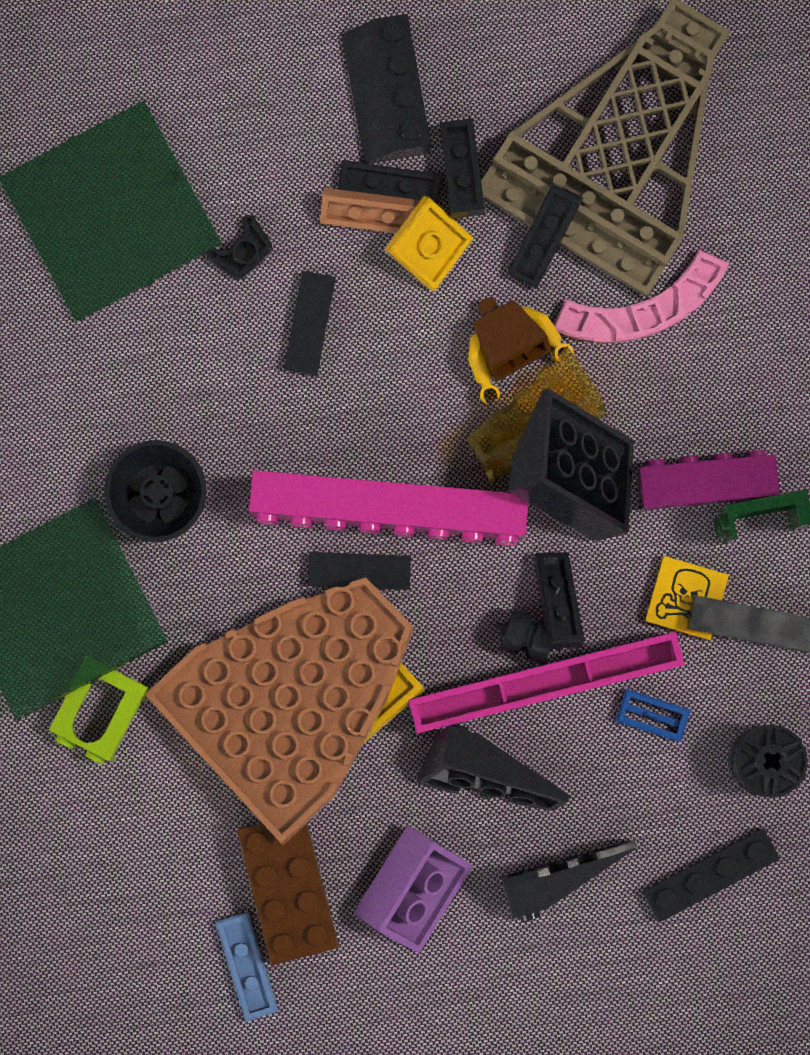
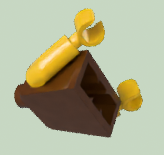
(508, 341)

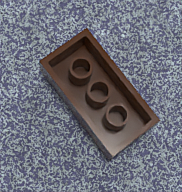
(288, 893)

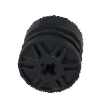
(747, 760)

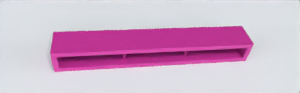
(546, 682)

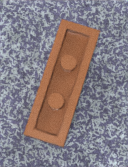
(365, 210)

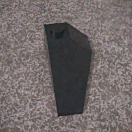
(474, 763)
(547, 884)

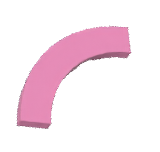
(646, 317)

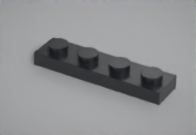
(710, 875)

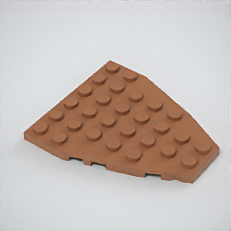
(289, 699)

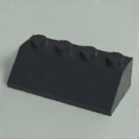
(386, 90)

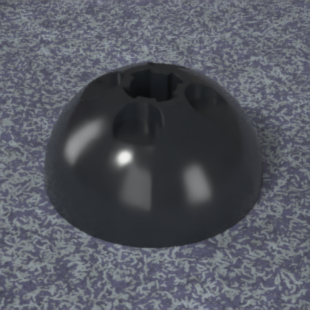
(140, 474)

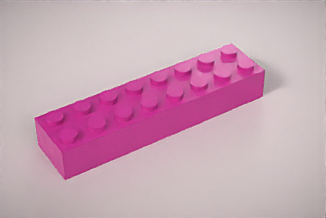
(387, 506)

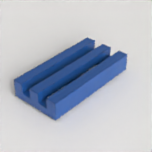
(625, 706)

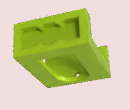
(109, 743)

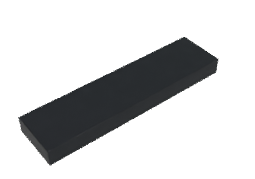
(749, 623)

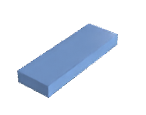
(247, 966)

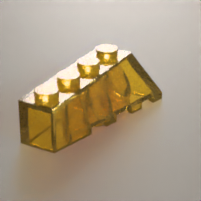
(499, 435)

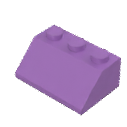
(413, 889)

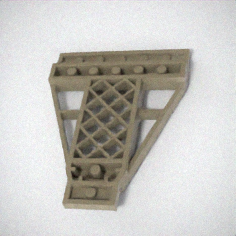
(606, 227)

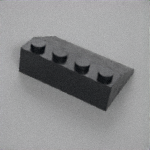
(574, 468)

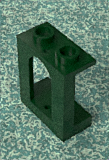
(794, 503)

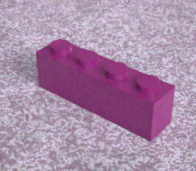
(707, 482)

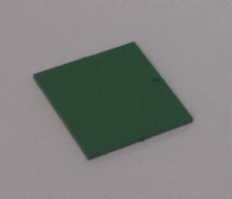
(110, 211)
(68, 610)

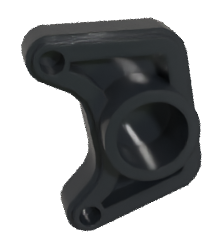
(245, 253)

